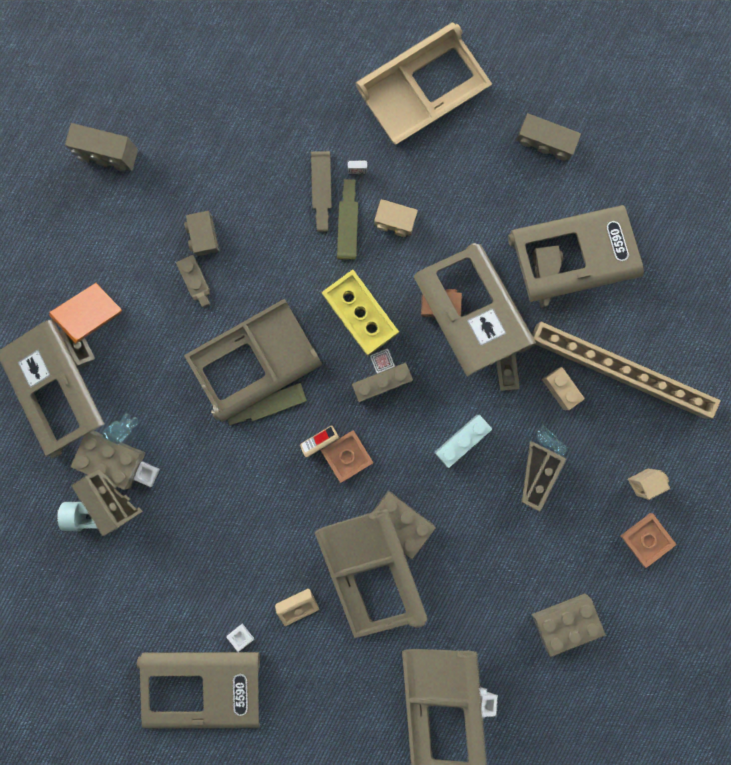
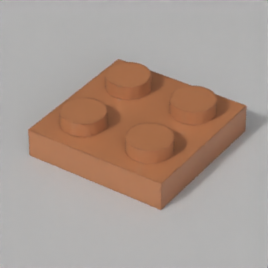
(347, 456)
(648, 540)

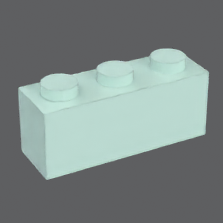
(463, 440)

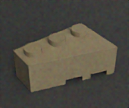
(540, 475)
(104, 502)

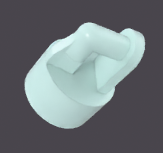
(72, 517)

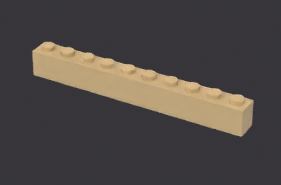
(625, 371)

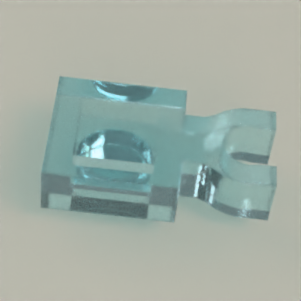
(120, 430)
(547, 438)

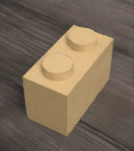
(395, 218)
(563, 389)
(649, 483)

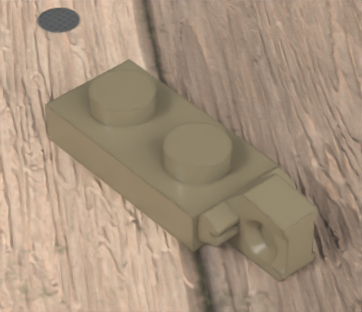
(194, 280)

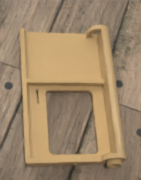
(399, 99)

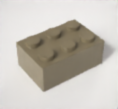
(101, 147)
(113, 460)
(409, 525)
(568, 624)

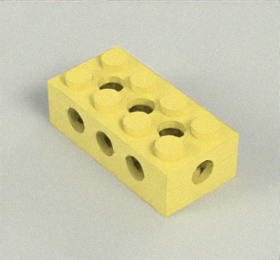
(363, 300)

